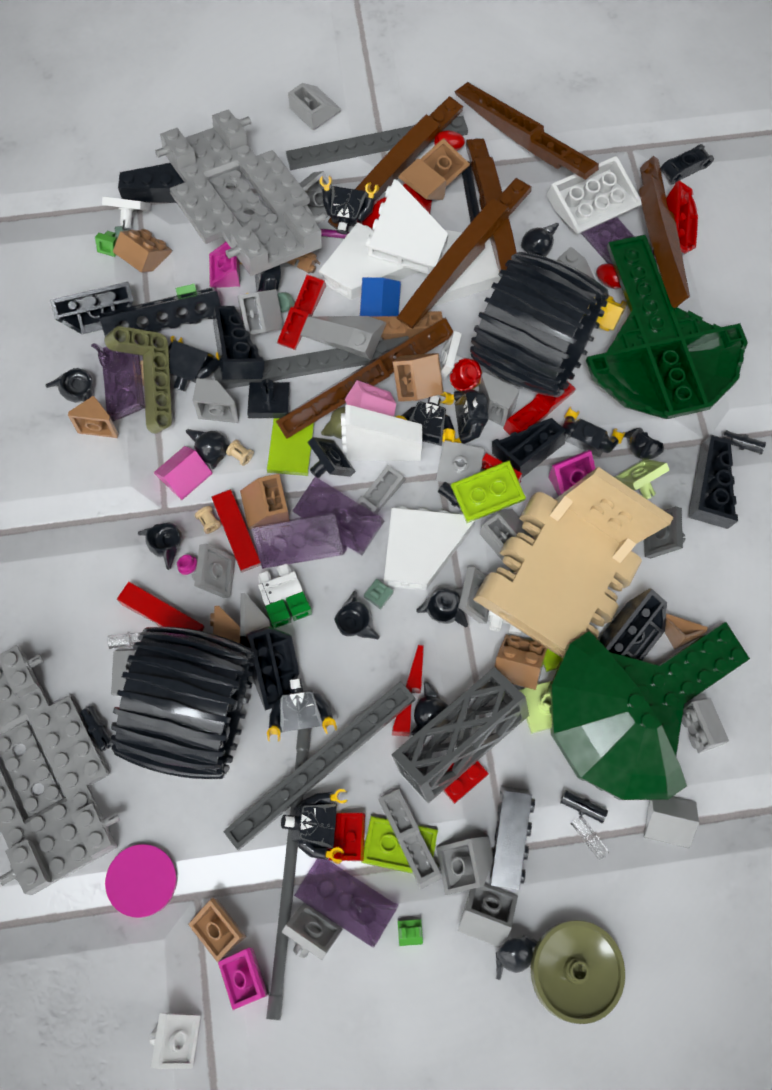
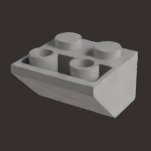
(312, 105)
(260, 311)
(500, 397)
(501, 528)
(704, 725)

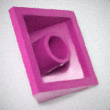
(222, 270)
(570, 471)
(183, 472)
(242, 978)

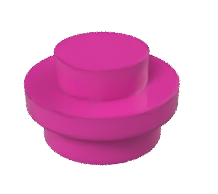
(186, 564)

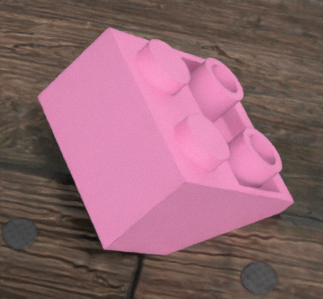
(371, 398)

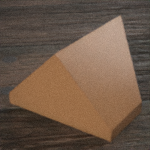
(682, 631)

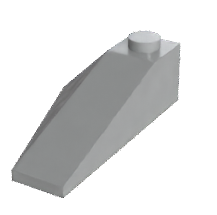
(349, 333)

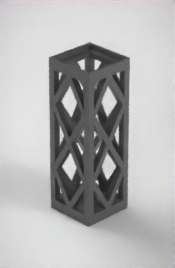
(470, 748)

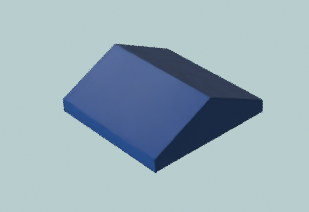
(379, 297)

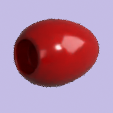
(453, 138)
(607, 275)

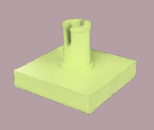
(641, 475)
(538, 707)

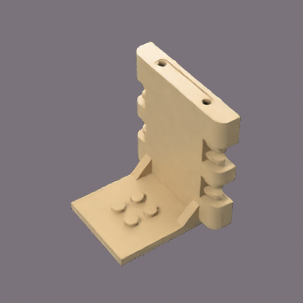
(574, 555)

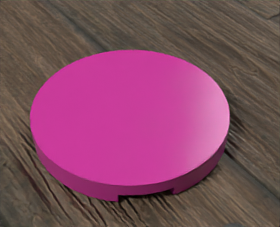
(140, 881)

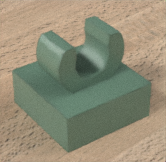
(378, 594)

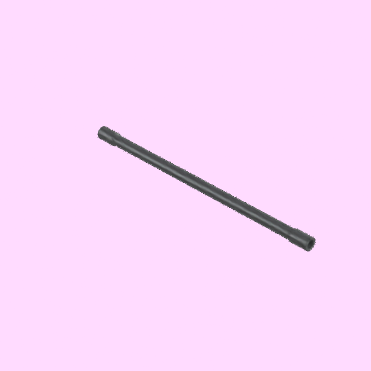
(276, 998)

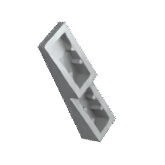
(381, 490)
(410, 839)

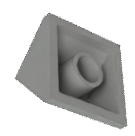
(672, 821)

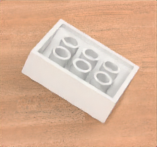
(596, 199)

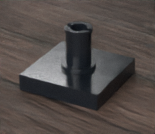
(268, 399)
(330, 458)

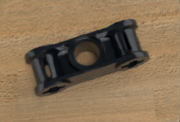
(687, 163)

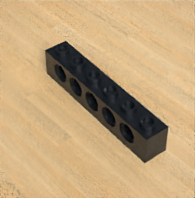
(168, 305)

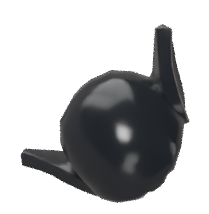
(539, 240)
(73, 385)
(209, 445)
(643, 445)
(163, 541)
(443, 607)
(355, 619)
(427, 708)
(515, 955)

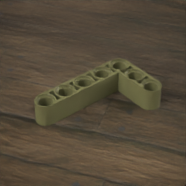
(151, 371)

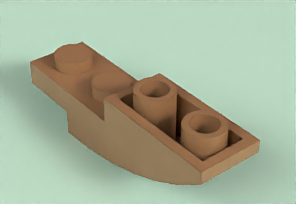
(396, 329)

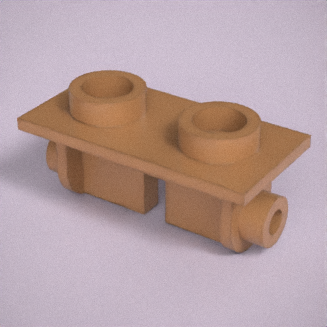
(306, 262)

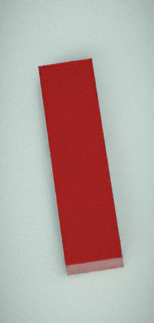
(304, 307)
(535, 411)
(236, 531)
(155, 609)
(414, 683)

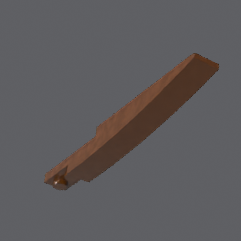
(526, 132)
(407, 149)
(489, 187)
(663, 232)
(463, 252)
(370, 373)

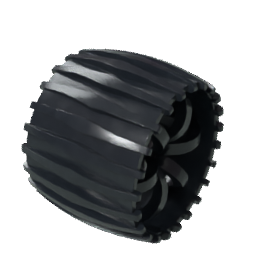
(538, 323)
(182, 702)

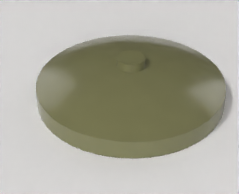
(578, 972)

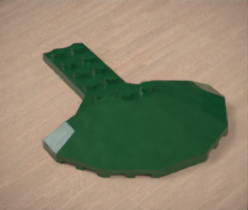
(663, 356)
(624, 715)

